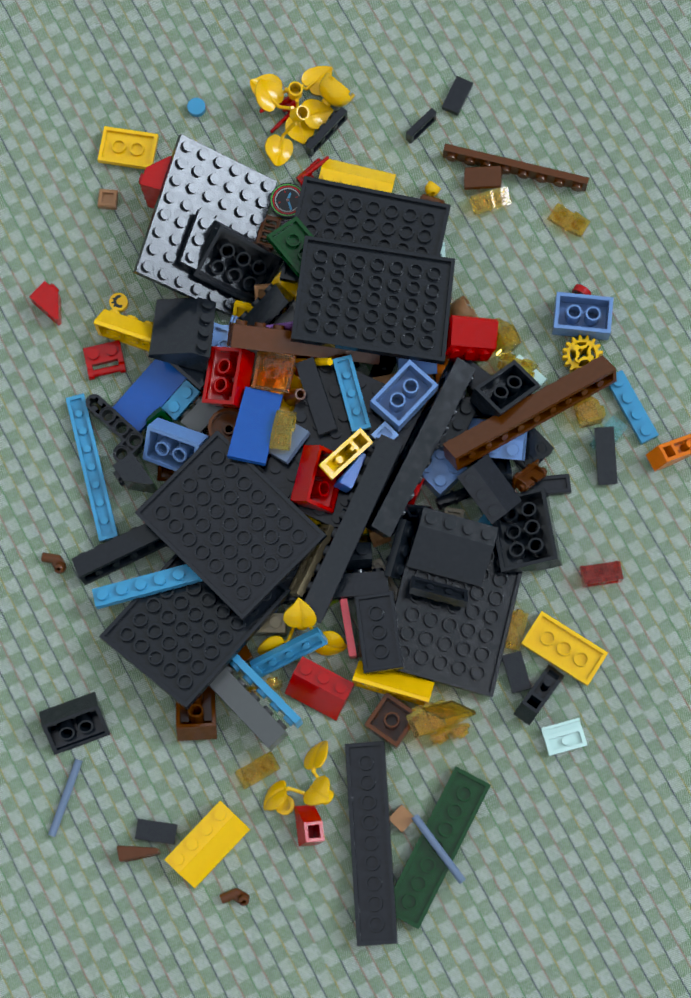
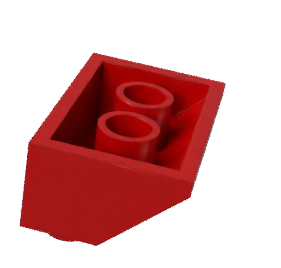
(152, 180)
(471, 338)
(227, 376)
(312, 485)
(319, 688)

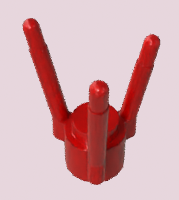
(286, 102)
(308, 172)

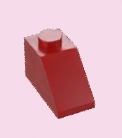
(48, 301)

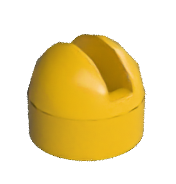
(432, 189)

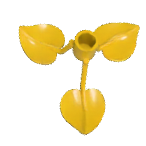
(311, 79)
(312, 111)
(302, 617)
(318, 792)

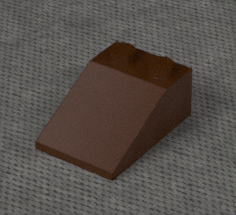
(199, 719)

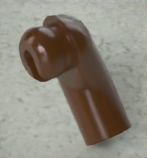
(56, 560)
(237, 895)

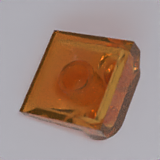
(274, 371)

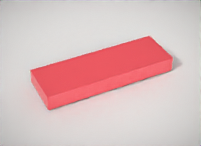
(348, 628)

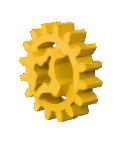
(577, 350)

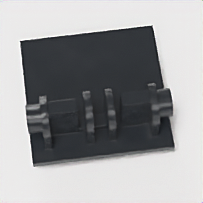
(536, 448)

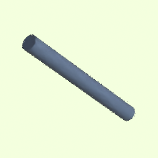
(65, 797)
(438, 848)

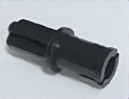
(452, 498)

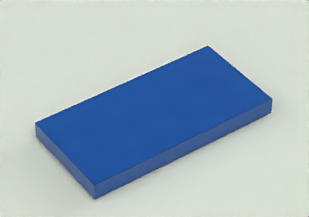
(149, 393)
(254, 426)

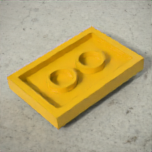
(127, 148)

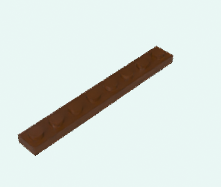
(519, 168)

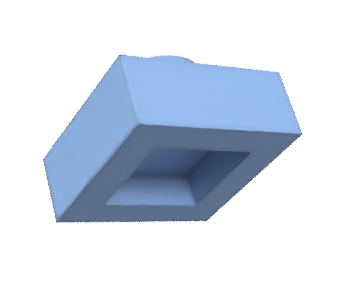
(385, 429)

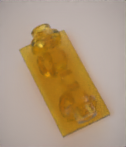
(525, 363)
(516, 630)

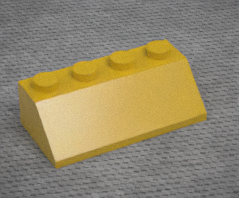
(357, 175)
(124, 328)
(396, 684)
(207, 844)

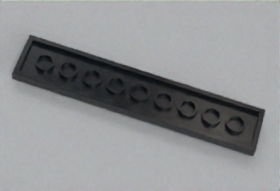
(371, 844)

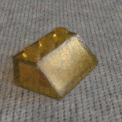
(437, 716)

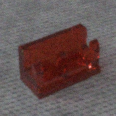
(601, 574)

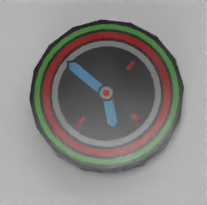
(285, 200)

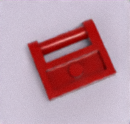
(104, 354)

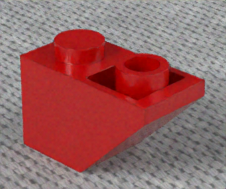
(308, 825)

